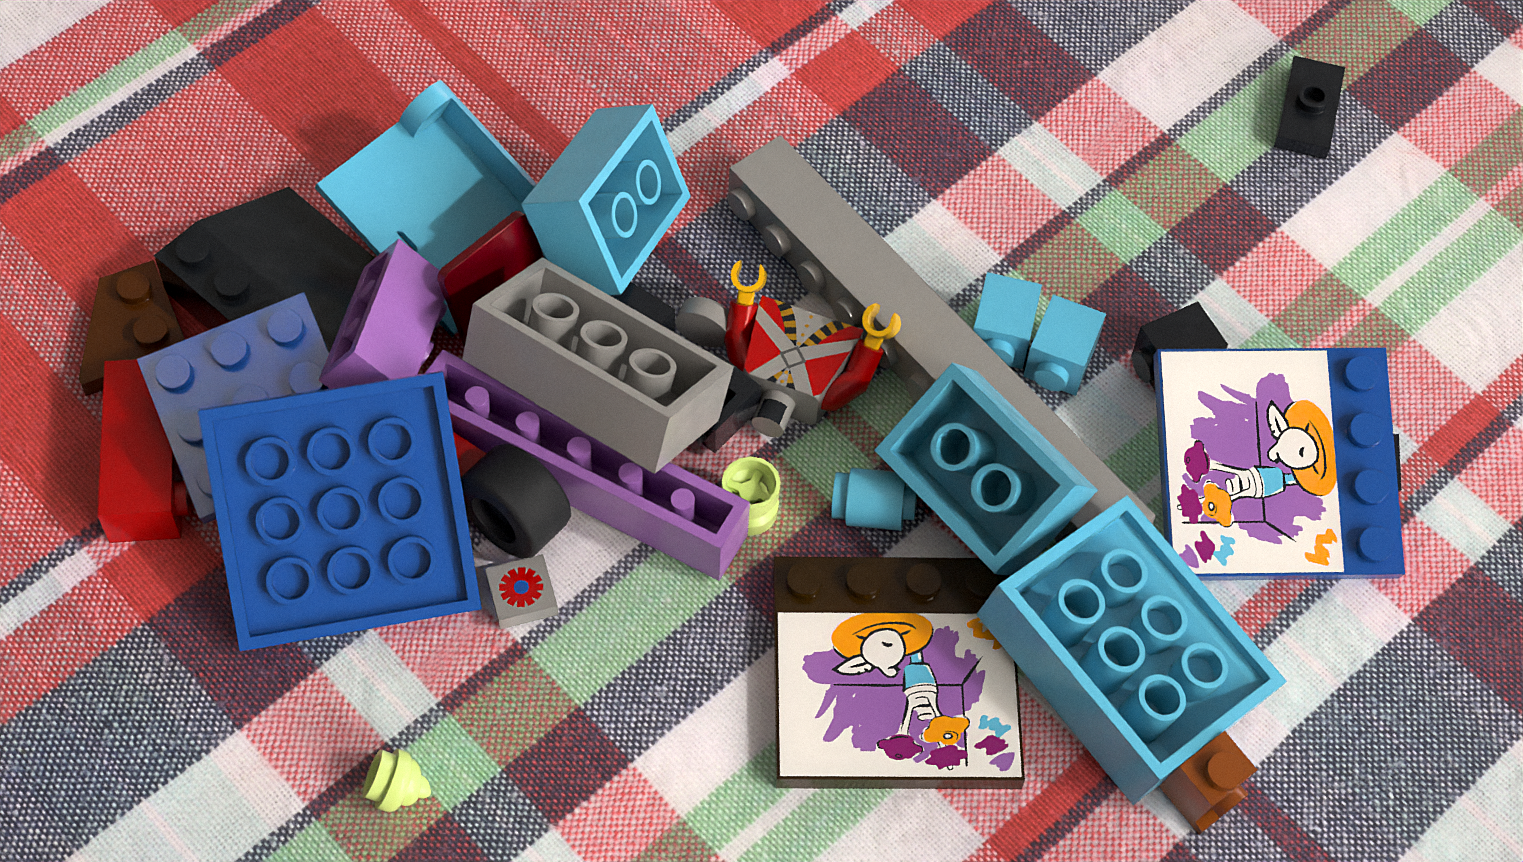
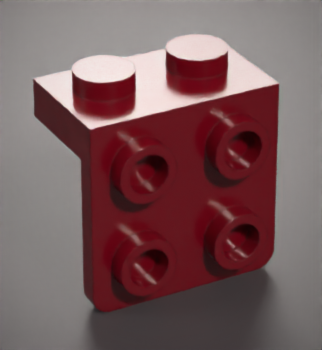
(487, 265)

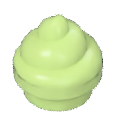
(395, 781)

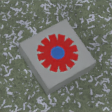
(521, 591)

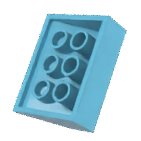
(1129, 647)

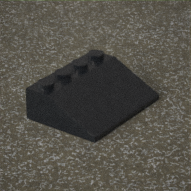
(262, 257)

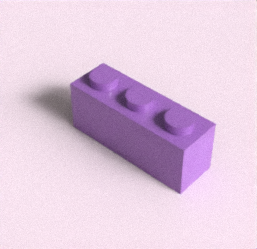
(387, 320)

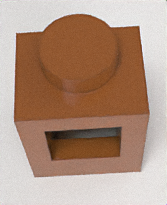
(1209, 782)

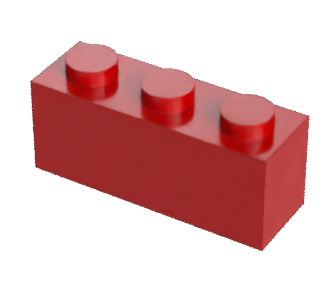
(138, 474)

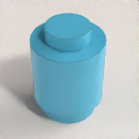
(873, 499)

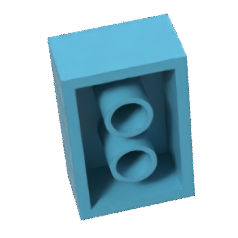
(608, 197)
(985, 470)

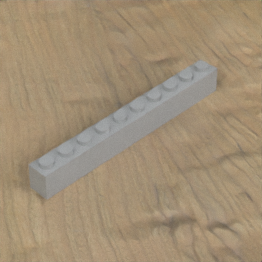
(857, 267)

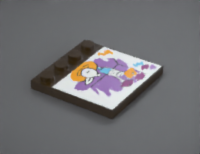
(891, 676)

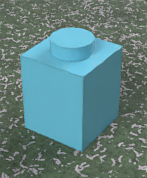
(1007, 316)
(1064, 345)

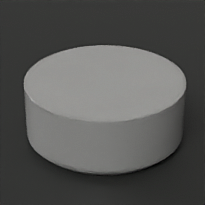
(703, 321)

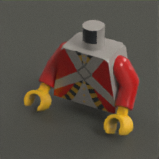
(799, 356)

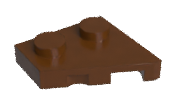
(127, 322)

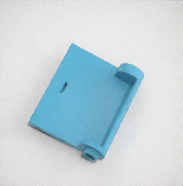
(430, 181)

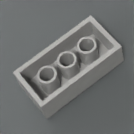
(597, 364)

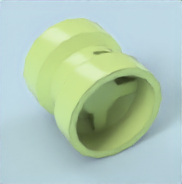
(755, 482)

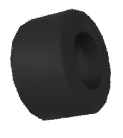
(515, 501)

